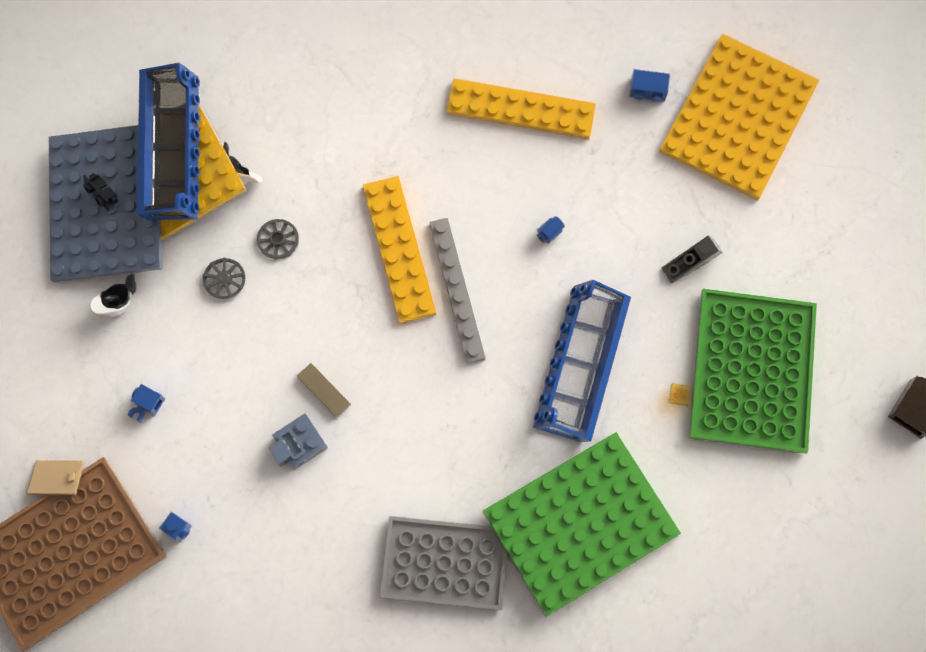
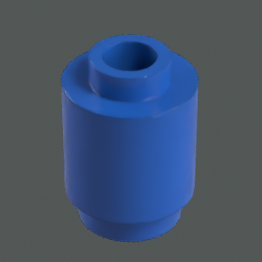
(550, 229)

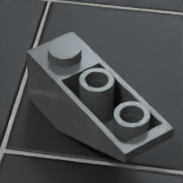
(692, 259)

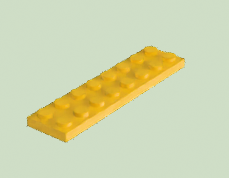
(521, 108)
(399, 250)

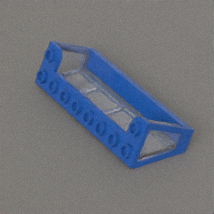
(582, 361)

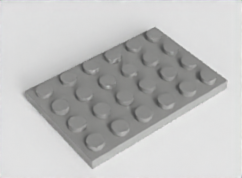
(443, 563)

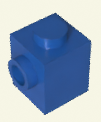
(175, 527)

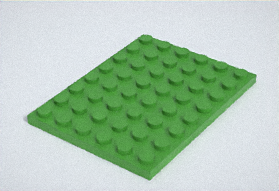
(753, 371)
(581, 523)

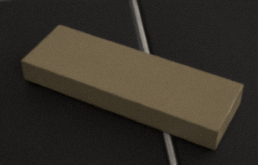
(323, 390)

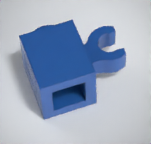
(146, 400)

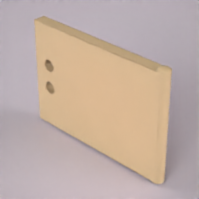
(55, 477)

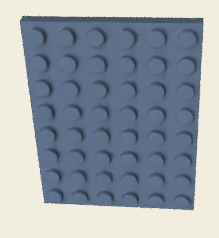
(83, 235)

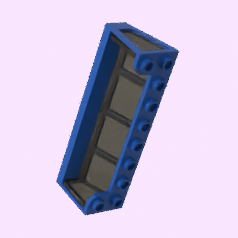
(168, 143)

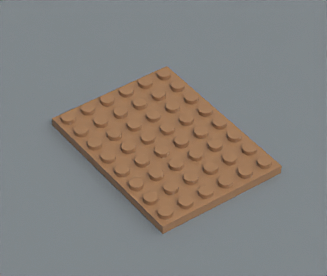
(70, 554)

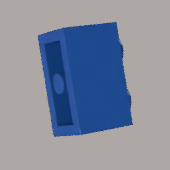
(649, 85)

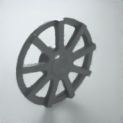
(278, 239)
(223, 278)

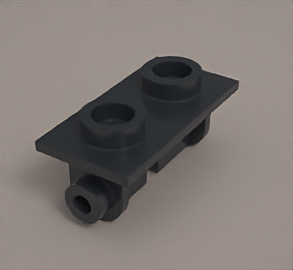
(102, 197)

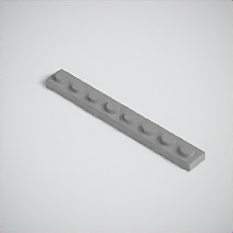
(457, 291)

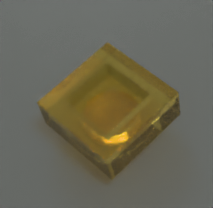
(679, 394)

